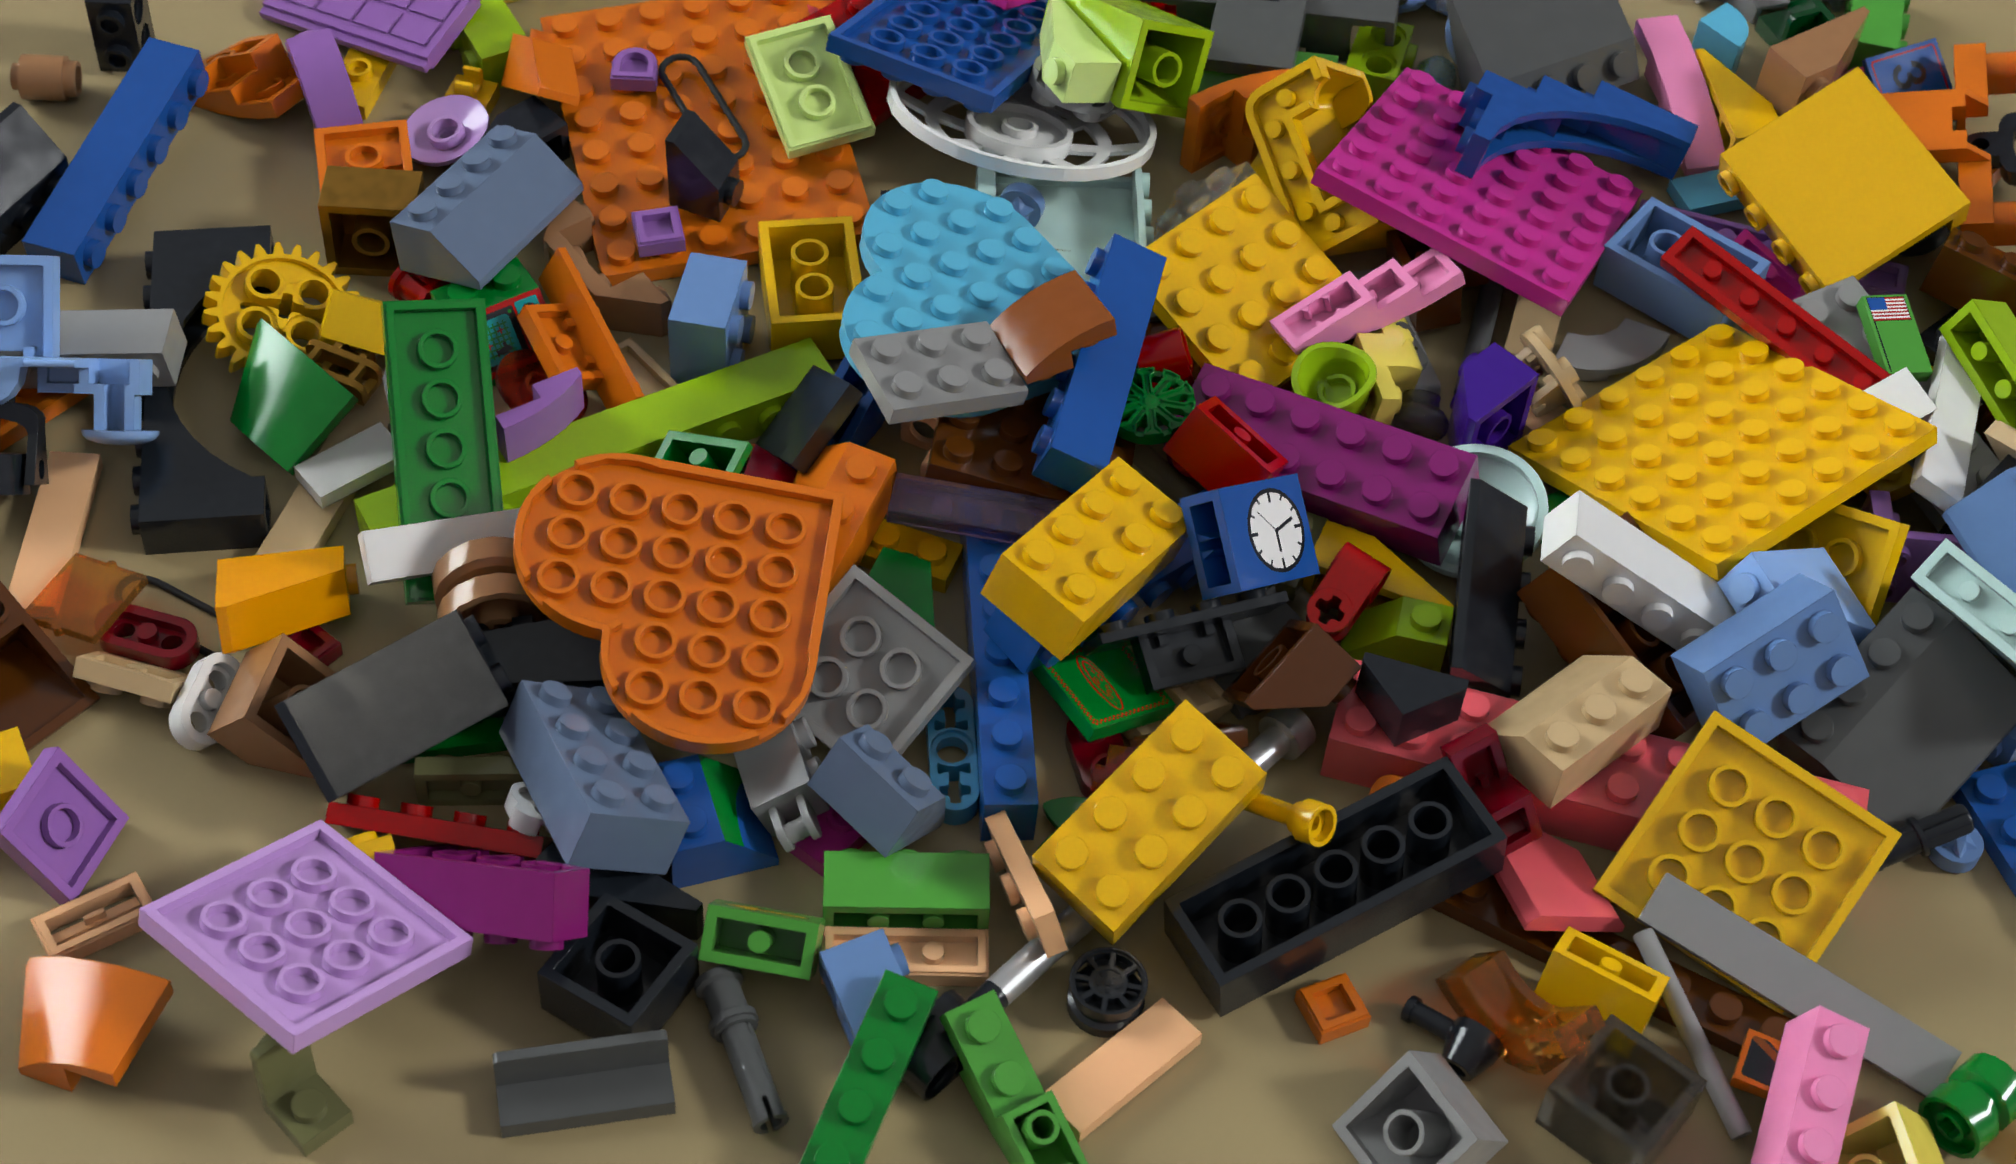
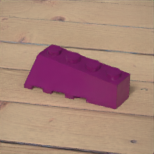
(497, 893)

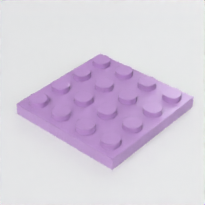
(305, 934)

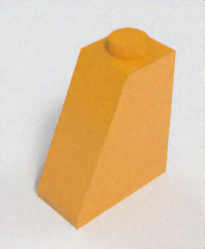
(281, 594)

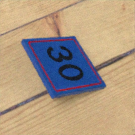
(1909, 69)

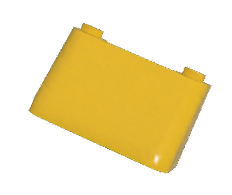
(1295, 128)

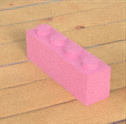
(1811, 1090)

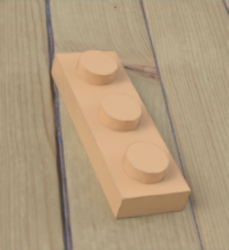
(1023, 885)

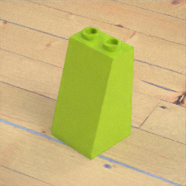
(1157, 51)

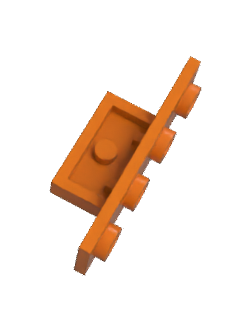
(575, 334)

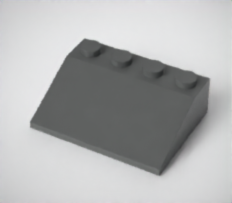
(1535, 38)
(1917, 721)

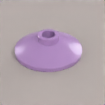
(446, 129)

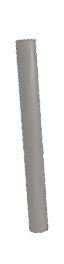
(1694, 1037)

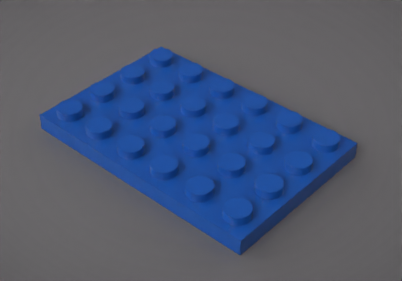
(946, 46)

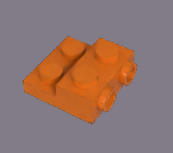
(364, 146)

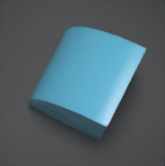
(1723, 35)

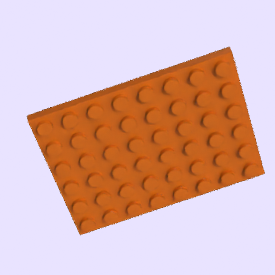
(622, 133)

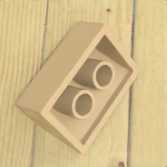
(1579, 723)

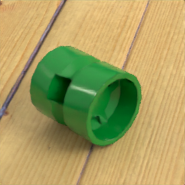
(1971, 1105)

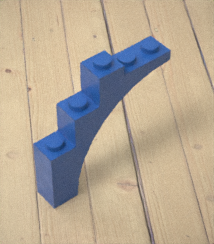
(1610, 123)

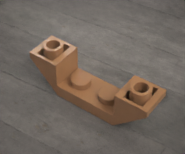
(625, 307)

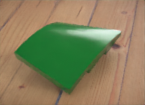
(287, 399)

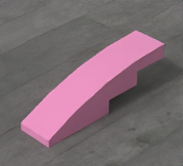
(1681, 87)
(1369, 303)

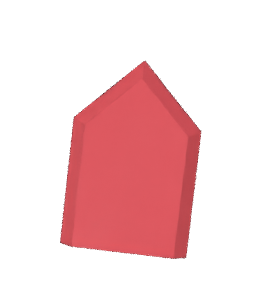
(1553, 889)

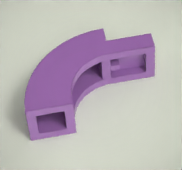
(323, 78)

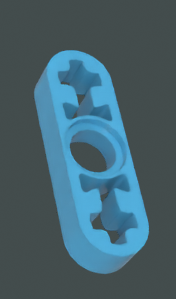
(964, 771)

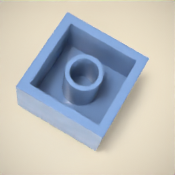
(710, 316)

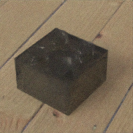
(1620, 1098)

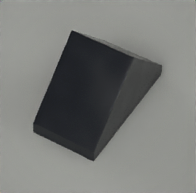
(1408, 697)

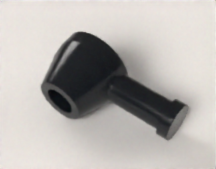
(1468, 1044)

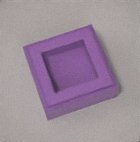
(658, 231)

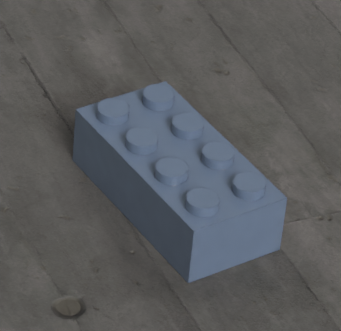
(593, 779)

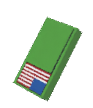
(1894, 334)

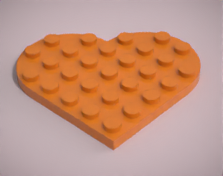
(692, 584)

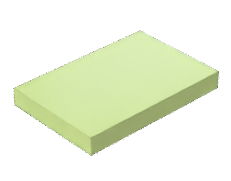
(808, 88)

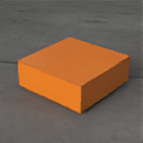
(1332, 1008)

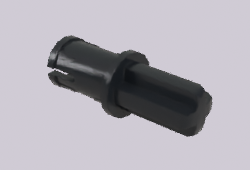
(1929, 832)

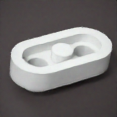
(200, 701)

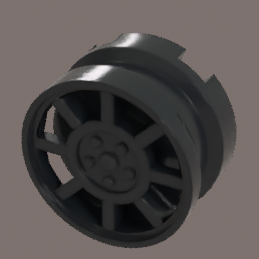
(1106, 991)

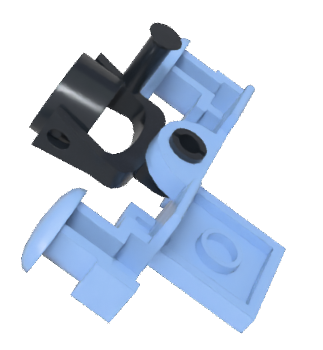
(33, 326)

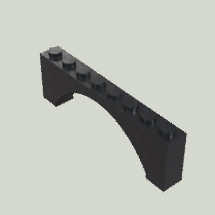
(184, 490)

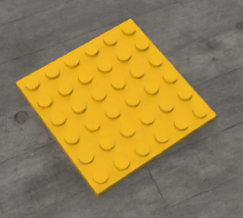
(1724, 447)

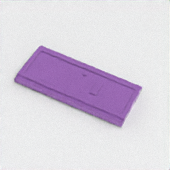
(395, 30)

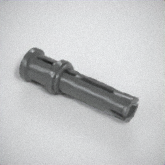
(734, 1025)

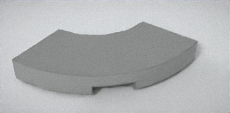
(1613, 352)

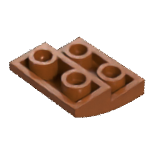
(1050, 324)

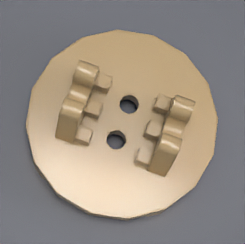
(1557, 374)

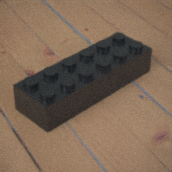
(1310, 903)

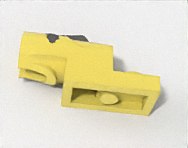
(1398, 366)

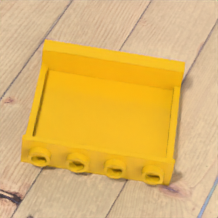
(1840, 184)

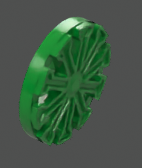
(1155, 406)

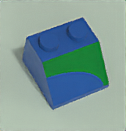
(722, 830)

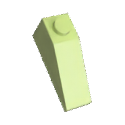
(1074, 58)

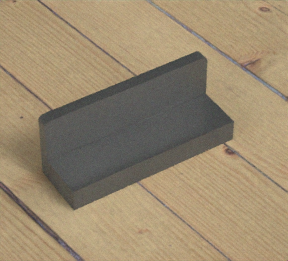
(583, 1083)

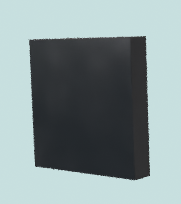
(809, 419)

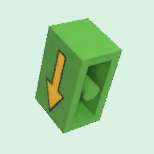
(762, 939)

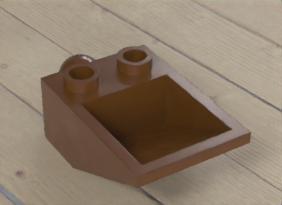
(35, 678)

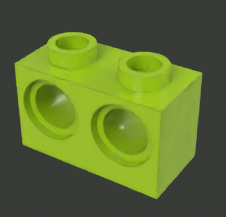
(1381, 62)

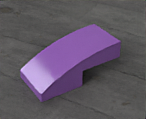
(553, 408)

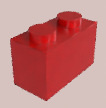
(1221, 448)

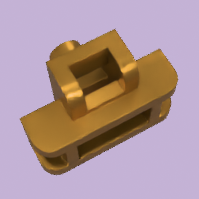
(362, 367)

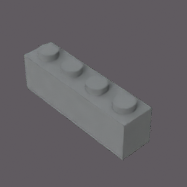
(121, 335)

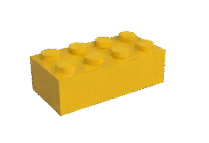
(1087, 558)
(1148, 821)

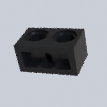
(119, 31)

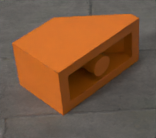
(541, 67)

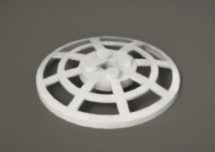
(1026, 136)

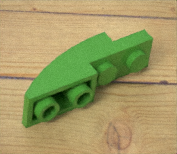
(1006, 1088)

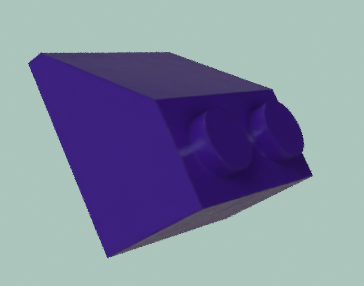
(1491, 399)

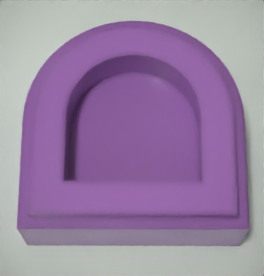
(634, 70)

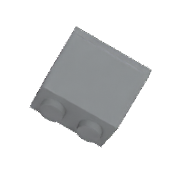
(1419, 1117)

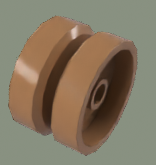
(482, 582)

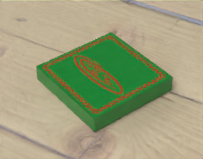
(1103, 692)

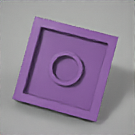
(59, 825)

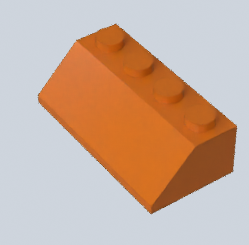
(867, 484)

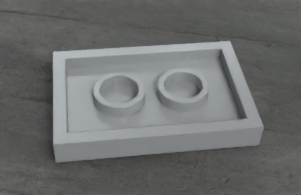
(938, 372)

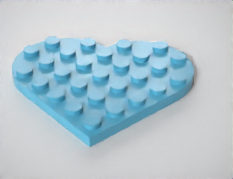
(945, 260)

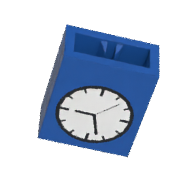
(1249, 536)

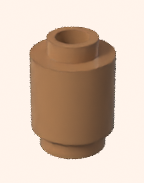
(46, 77)

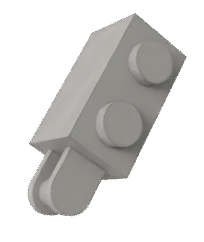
(777, 785)

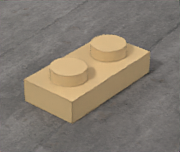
(115, 674)

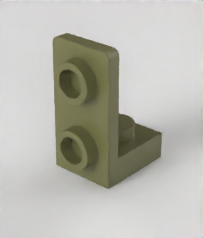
(297, 1095)

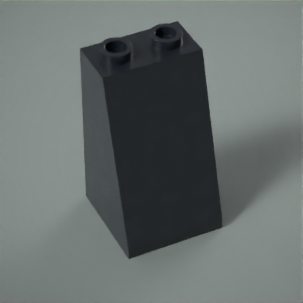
(395, 704)

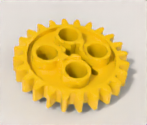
(289, 279)

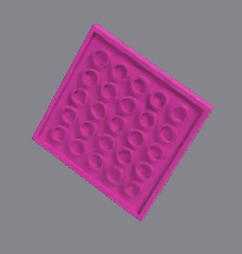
(1523, 218)

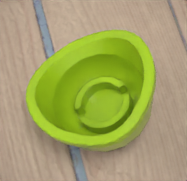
(1335, 375)

